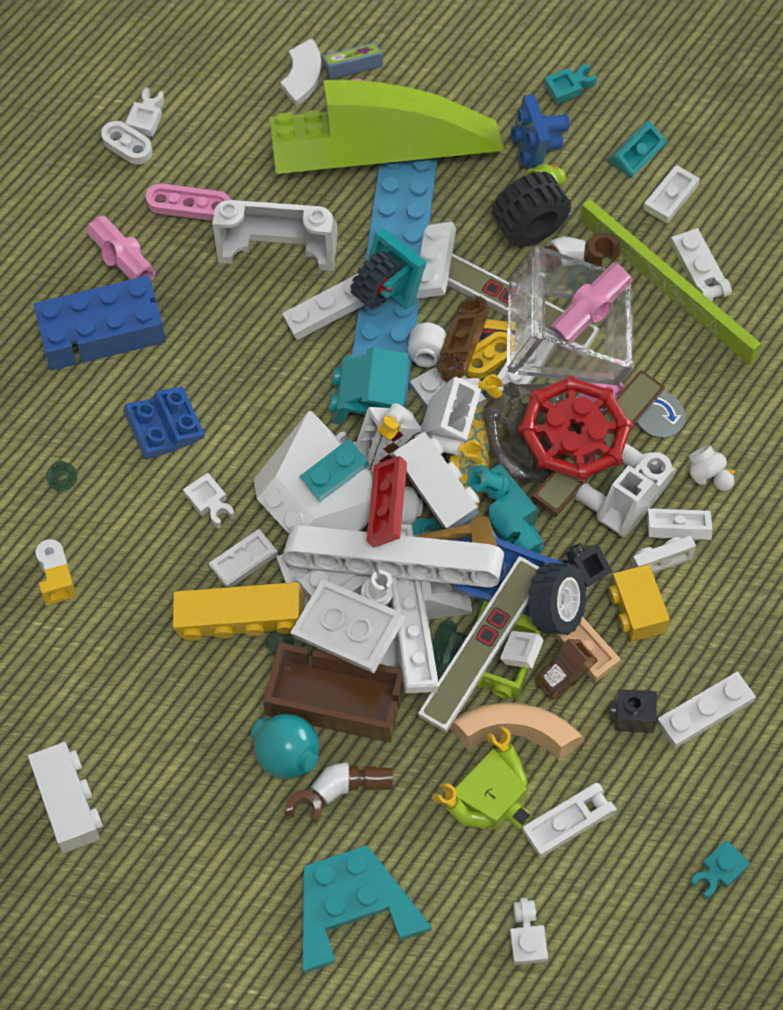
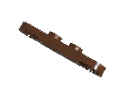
(462, 338)

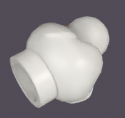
(711, 464)

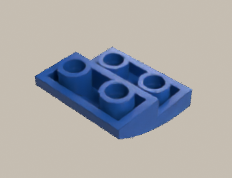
(163, 422)

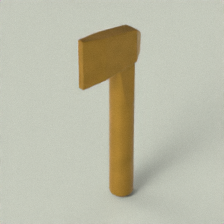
(479, 529)

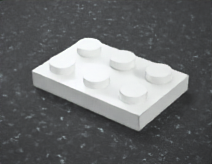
(348, 625)

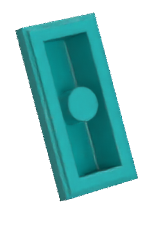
(637, 149)

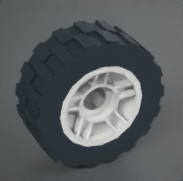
(557, 598)

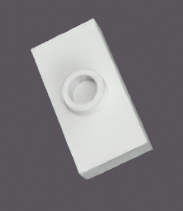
(243, 559)

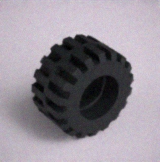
(531, 209)

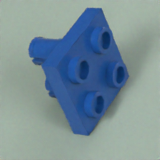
(537, 133)

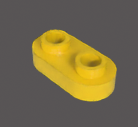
(487, 356)

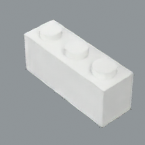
(438, 481)
(65, 797)

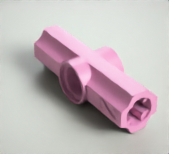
(119, 250)
(591, 303)

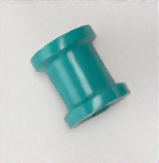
(487, 482)

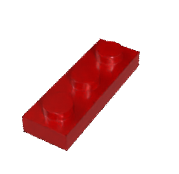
(386, 501)

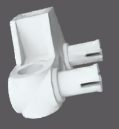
(631, 492)

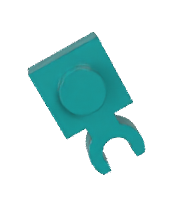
(567, 85)
(722, 867)

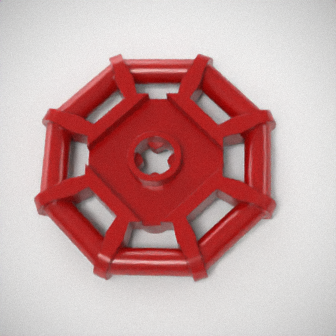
(579, 412)

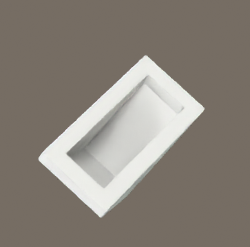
(444, 601)

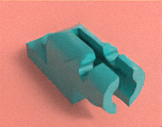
(515, 516)

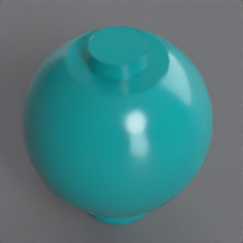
(285, 745)

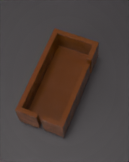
(334, 693)

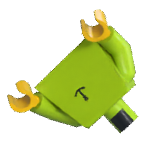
(490, 790)

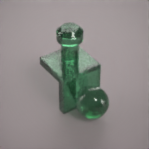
(445, 645)

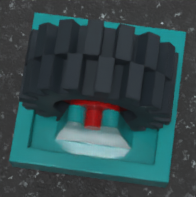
(388, 272)

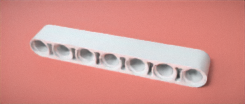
(404, 558)

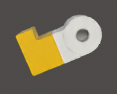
(54, 563)

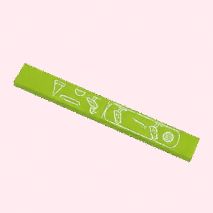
(673, 284)

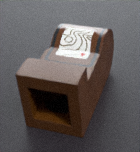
(566, 668)

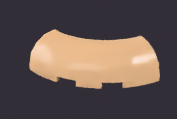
(520, 720)

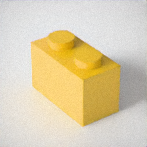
(639, 603)

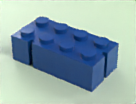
(100, 321)

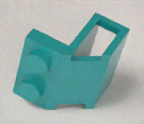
(368, 382)

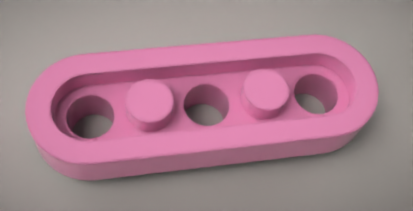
(177, 197)

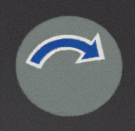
(664, 416)

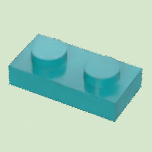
(334, 470)

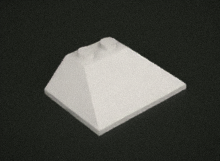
(289, 499)

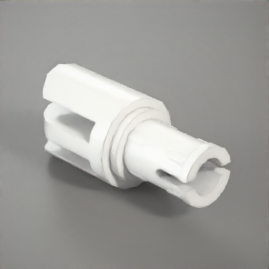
(378, 588)

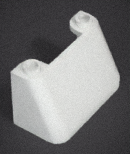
(245, 221)

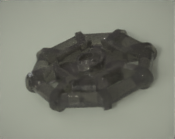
(514, 442)

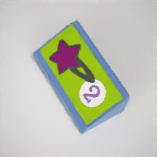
(353, 60)

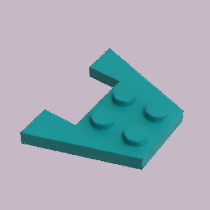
(347, 891)

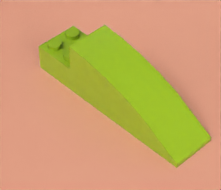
(378, 125)

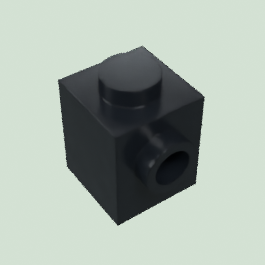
(589, 561)
(634, 711)

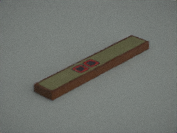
(634, 401)

